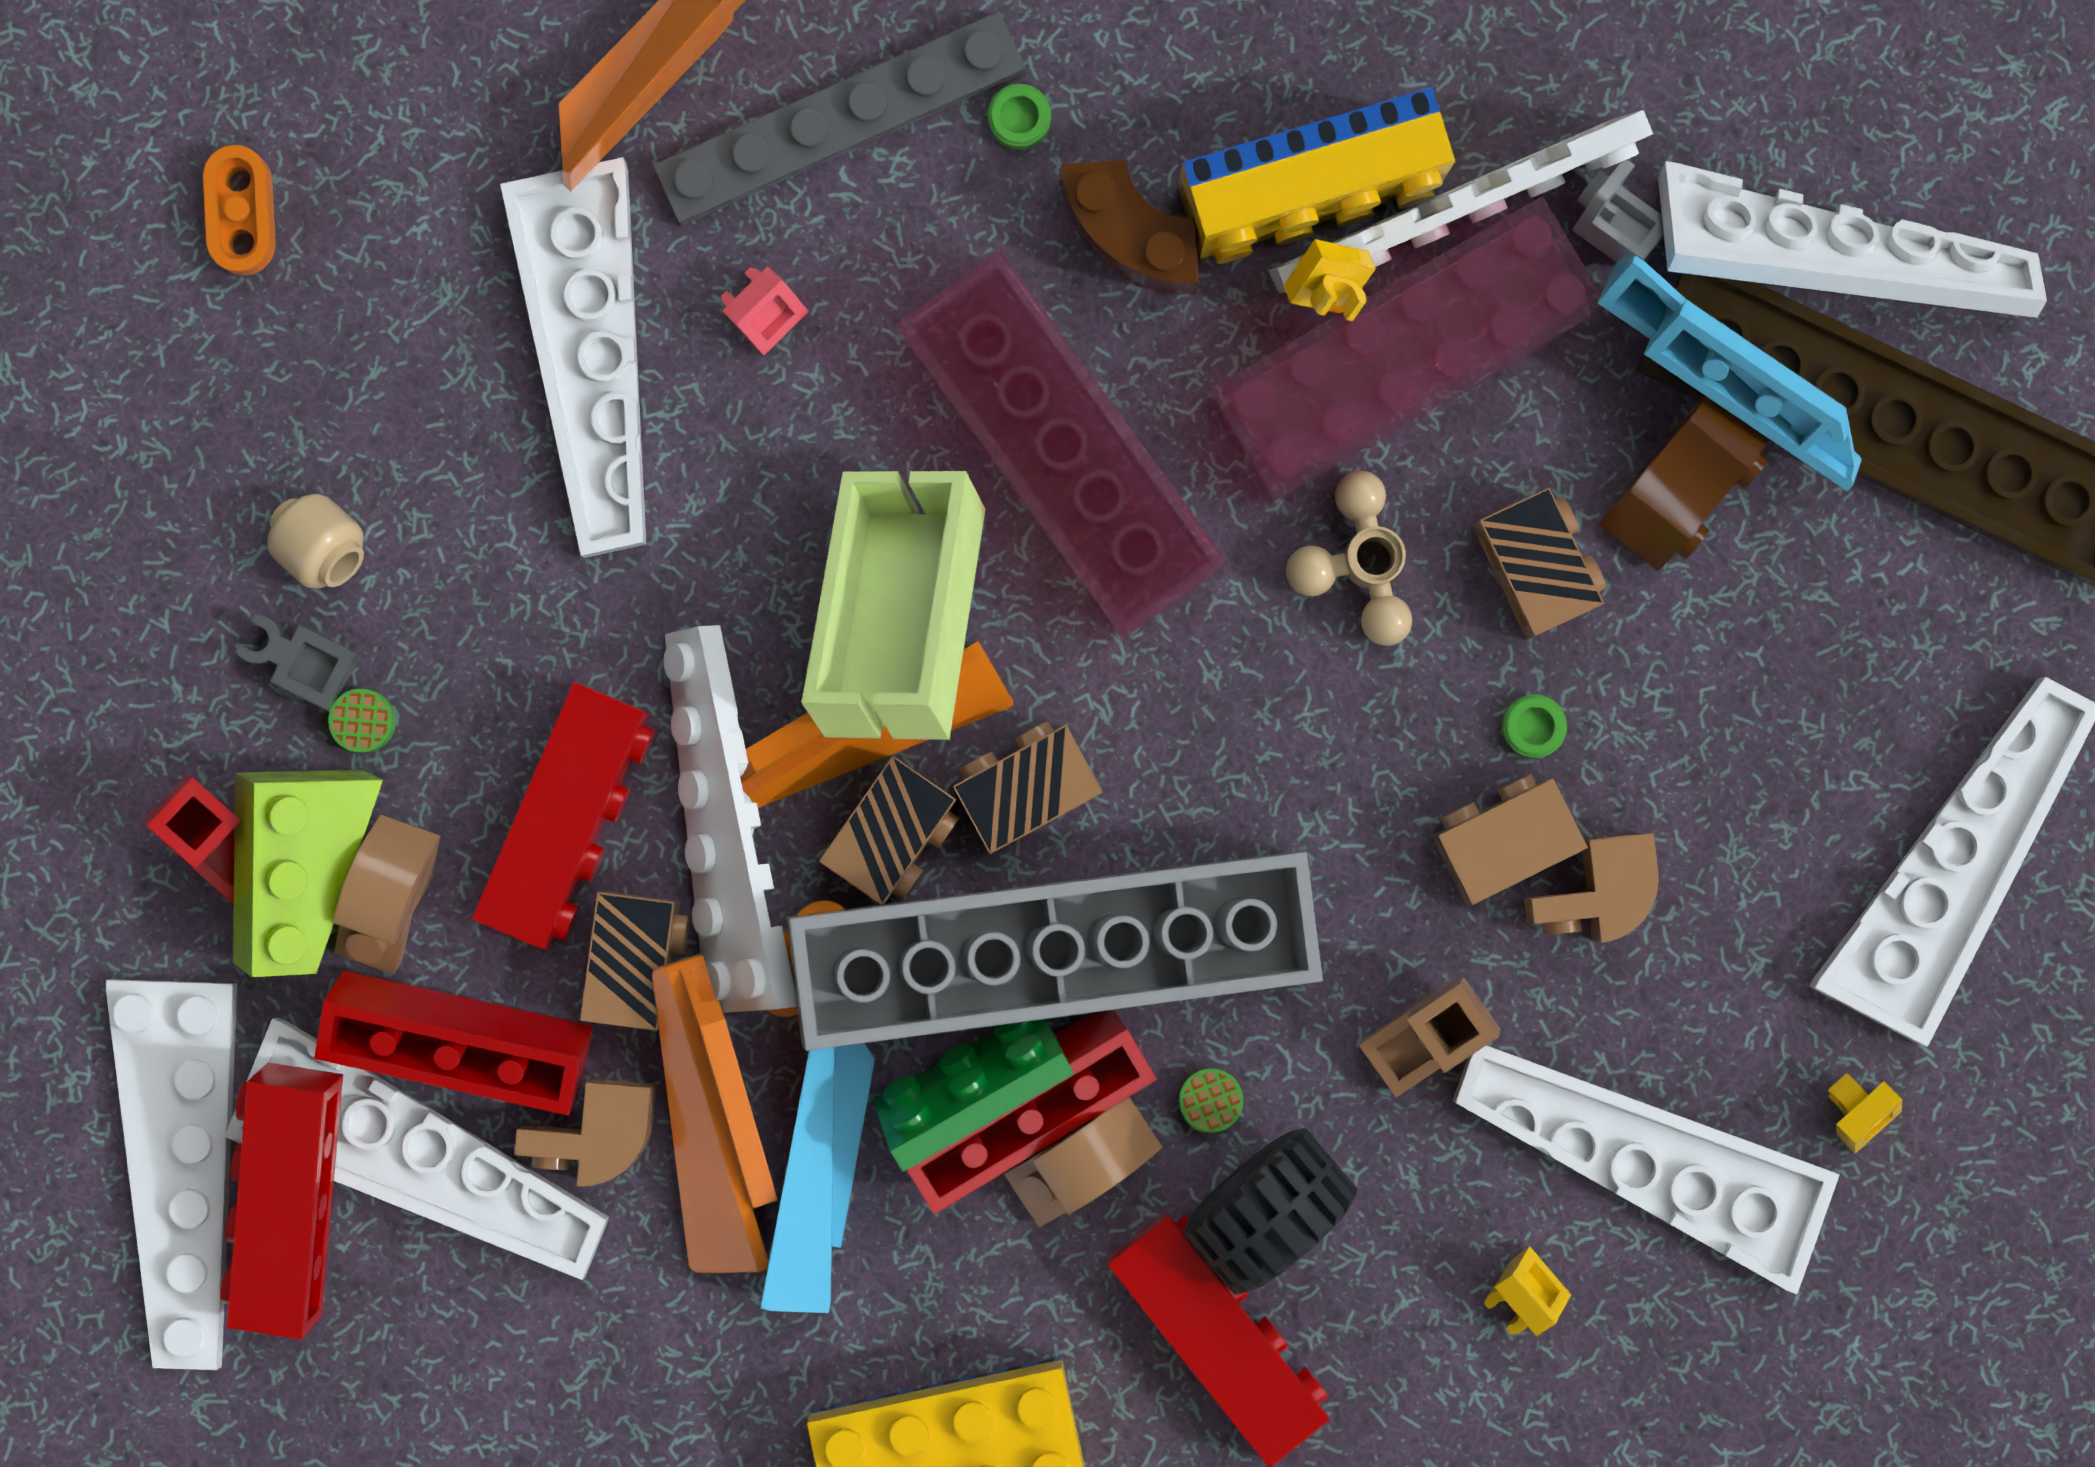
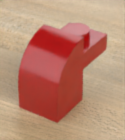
(198, 832)

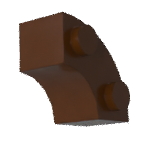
(1127, 231)
(1684, 483)

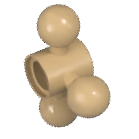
(1313, 569)

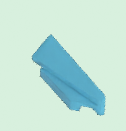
(1733, 371)
(818, 1178)

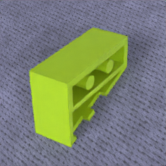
(292, 863)

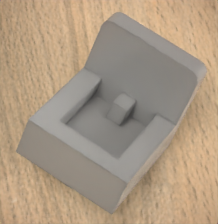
(1616, 218)

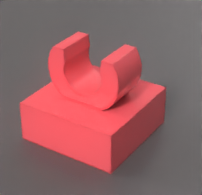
(764, 309)

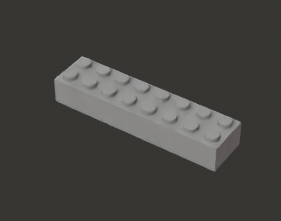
(1053, 950)

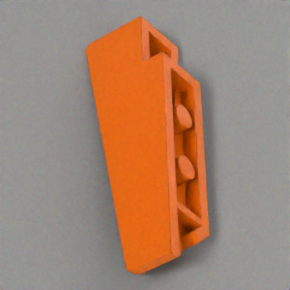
(635, 78)
(802, 756)
(712, 1125)

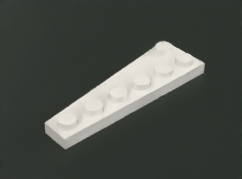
(1484, 196)
(1778, 240)
(582, 317)
(1936, 906)
(730, 912)
(175, 1107)
(439, 1169)
(1701, 1180)

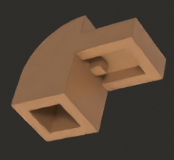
(383, 892)
(1618, 893)
(1430, 1035)
(612, 1136)
(1084, 1163)

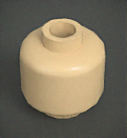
(315, 541)

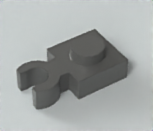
(306, 664)

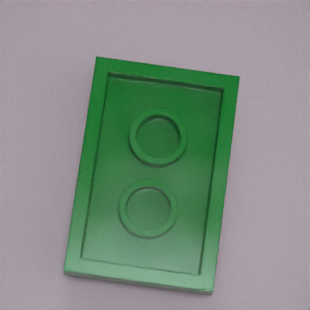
(969, 1089)

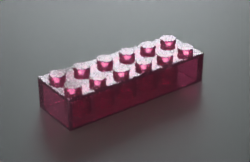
(1406, 352)
(1061, 446)

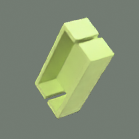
(894, 605)

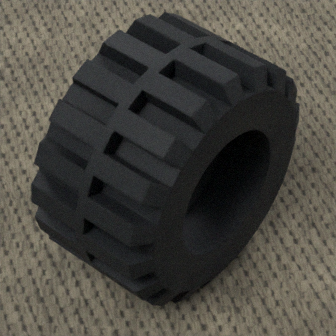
(1270, 1211)

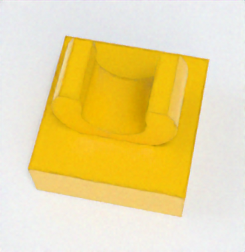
(1331, 279)
(1863, 1113)
(1530, 1292)

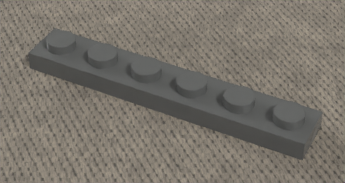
(840, 118)

